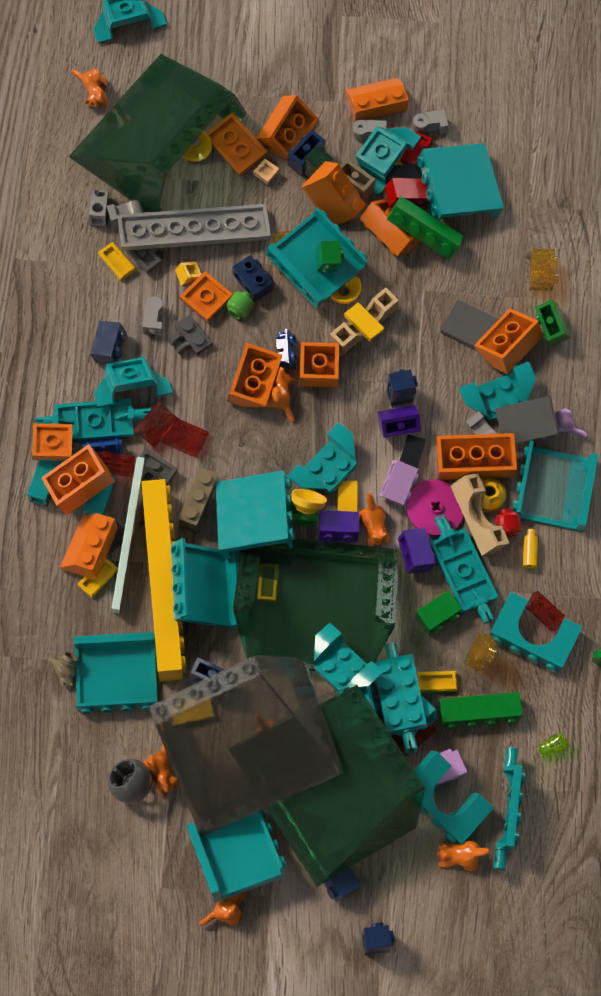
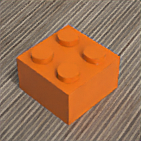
(319, 364)

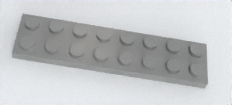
(193, 227)

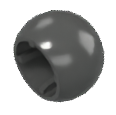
(130, 781)

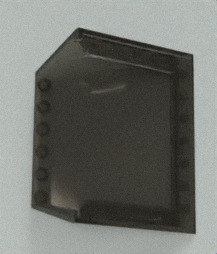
(246, 739)

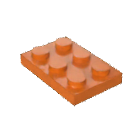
(236, 144)

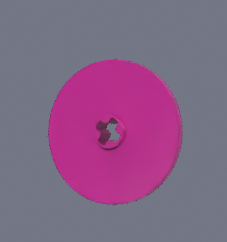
(428, 494)

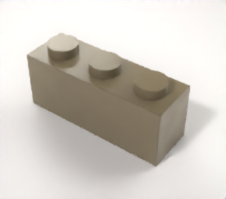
(198, 500)

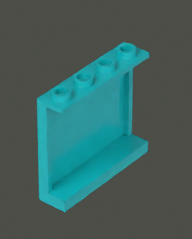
(460, 181)
(297, 258)
(254, 512)
(203, 585)
(115, 672)
(238, 856)

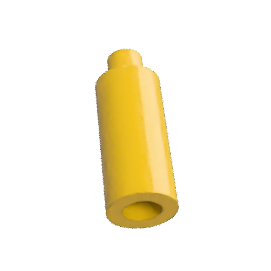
(530, 550)

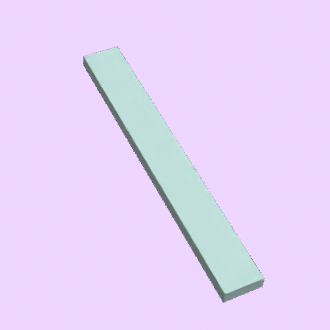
(127, 535)

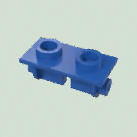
(287, 341)
(111, 445)

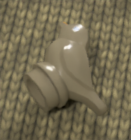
(65, 667)

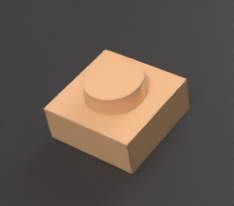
(266, 171)

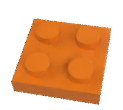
(206, 296)
(52, 442)

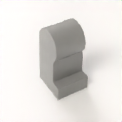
(430, 122)
(363, 128)
(98, 208)
(128, 208)
(151, 322)
(478, 425)

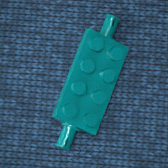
(94, 422)
(463, 570)
(401, 696)
(513, 817)

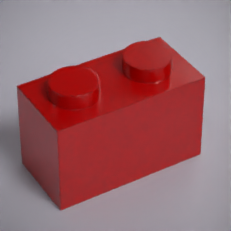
(410, 189)

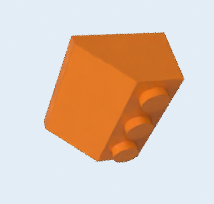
(377, 99)
(287, 126)
(333, 193)
(392, 236)
(509, 340)
(254, 377)
(77, 479)
(90, 545)

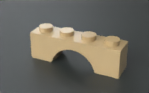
(379, 307)
(469, 495)

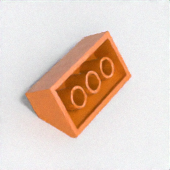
(472, 454)

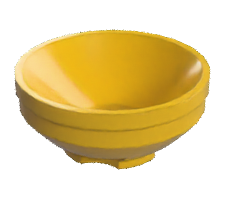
(201, 151)
(354, 287)
(308, 501)
(494, 502)

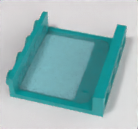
(555, 488)

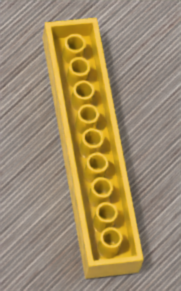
(159, 540)

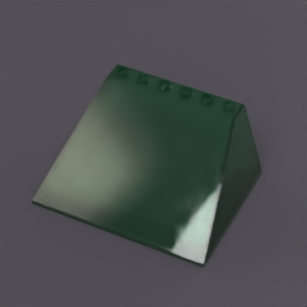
(153, 129)
(315, 587)
(359, 809)

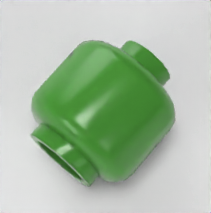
(240, 305)

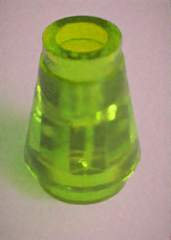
(553, 745)

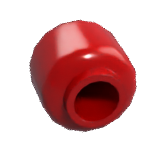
(509, 521)

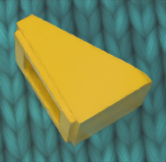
(187, 272)

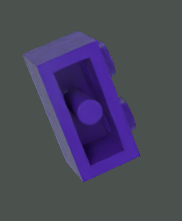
(399, 421)
(338, 526)
(416, 550)

